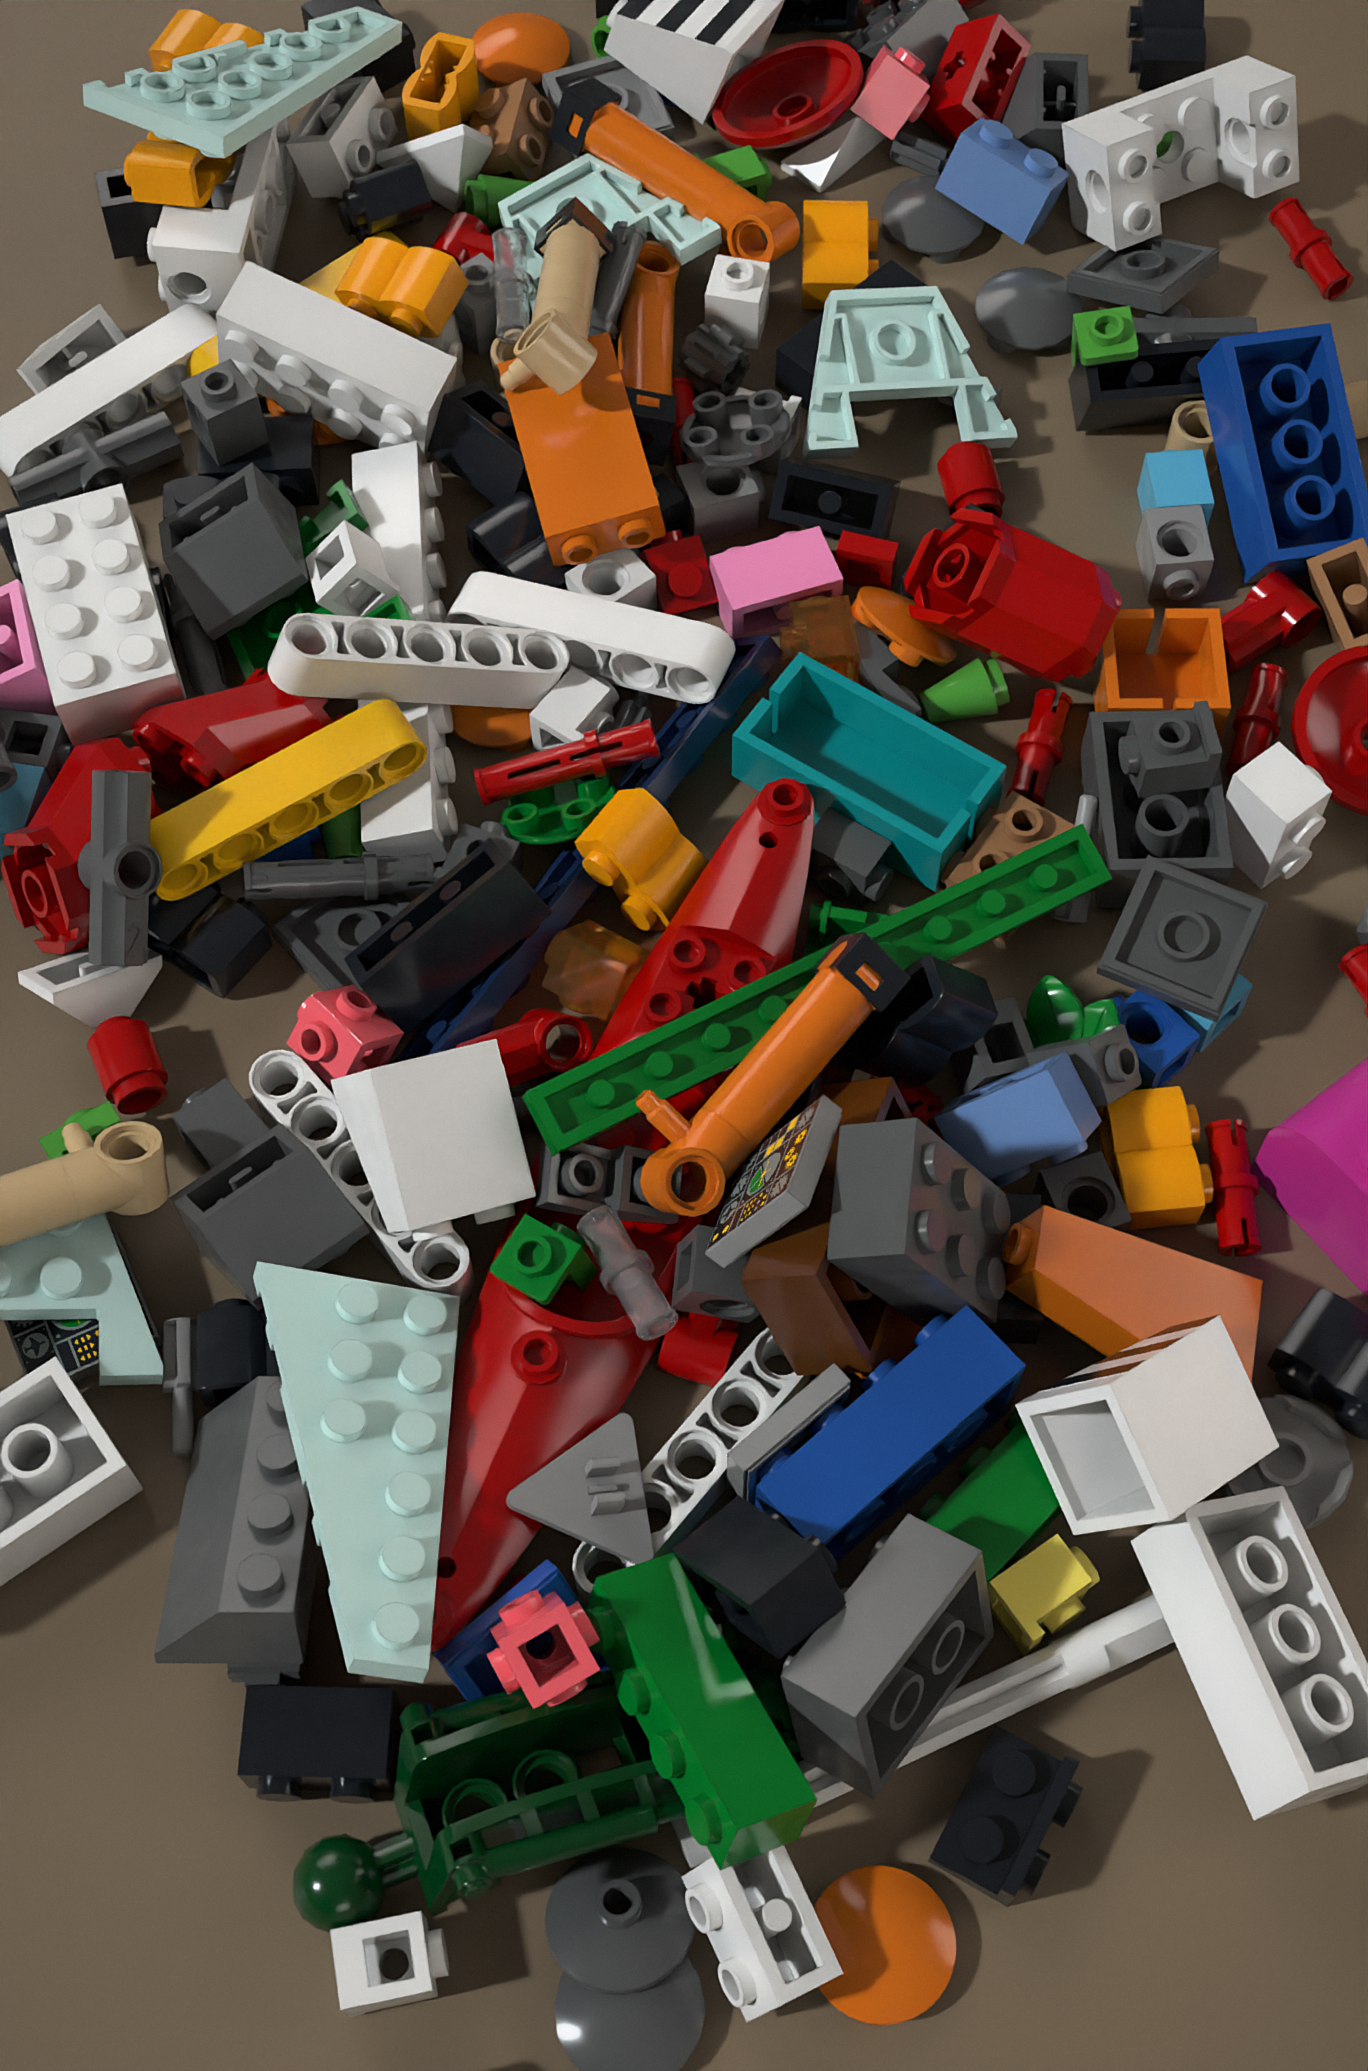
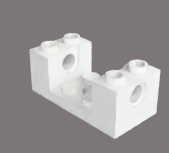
(1225, 127)
(205, 248)

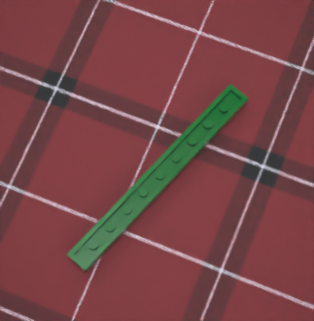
(725, 1030)

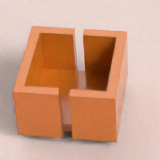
(1183, 670)

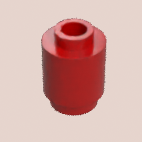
(970, 477)
(128, 1064)

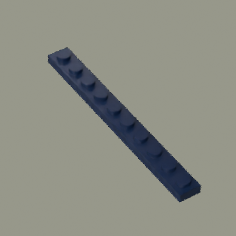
(566, 883)

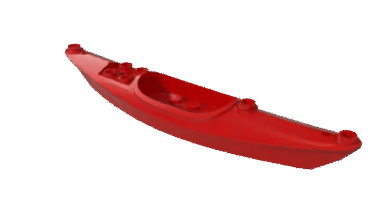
(558, 1371)

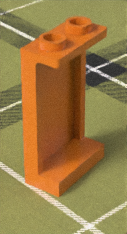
(586, 462)

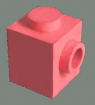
(892, 91)

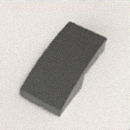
(880, 670)
(599, 1177)

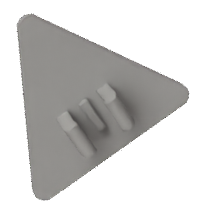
(593, 1493)

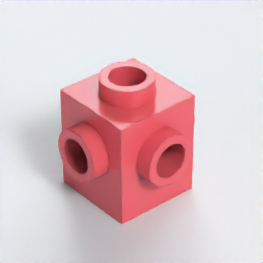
(343, 1033)
(560, 1670)

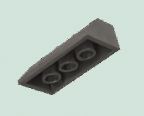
(242, 1541)

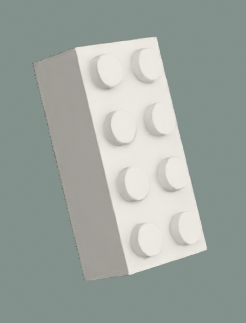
(332, 361)
(95, 612)
(54, 1468)
(1263, 1647)

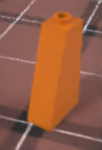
(1122, 1287)

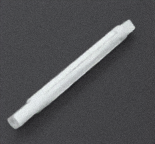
(993, 1697)

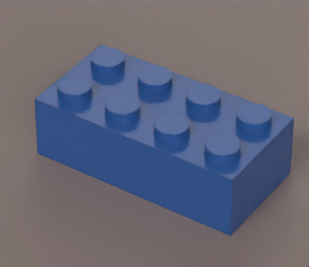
(1284, 447)
(894, 1435)

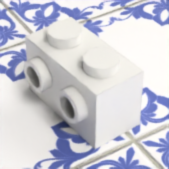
(341, 136)
(1274, 814)
(760, 1931)

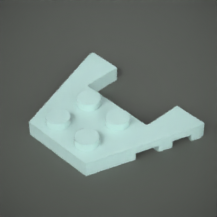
(611, 198)
(894, 348)
(82, 1276)

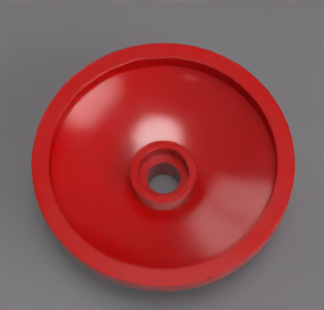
(788, 94)
(1331, 724)

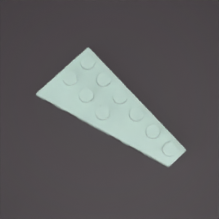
(238, 92)
(370, 1431)

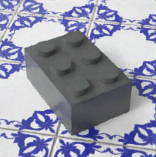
(1174, 827)
(917, 1222)
(888, 1654)

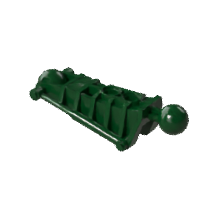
(502, 1793)

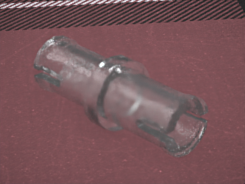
(511, 284)
(627, 1273)

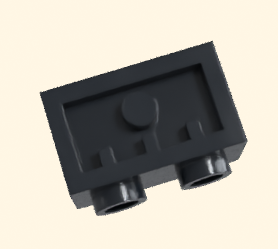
(1004, 1817)

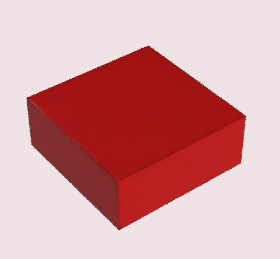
(867, 560)

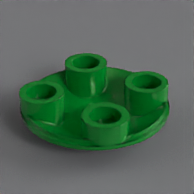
(557, 811)

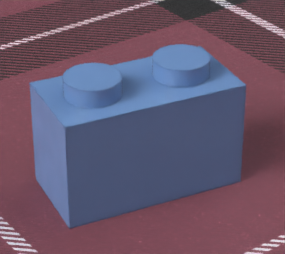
(1002, 179)
(1021, 1120)

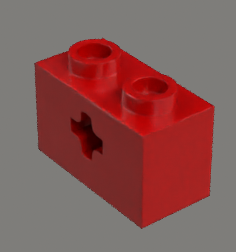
(975, 75)

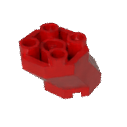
(1012, 596)
(224, 732)
(44, 868)

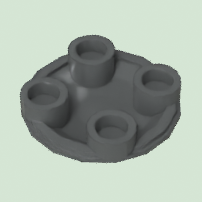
(928, 220)
(1027, 310)
(735, 428)
(632, 2030)

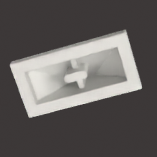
(832, 152)
(445, 161)
(71, 349)
(91, 990)

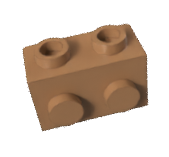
(519, 129)

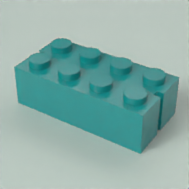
(869, 765)

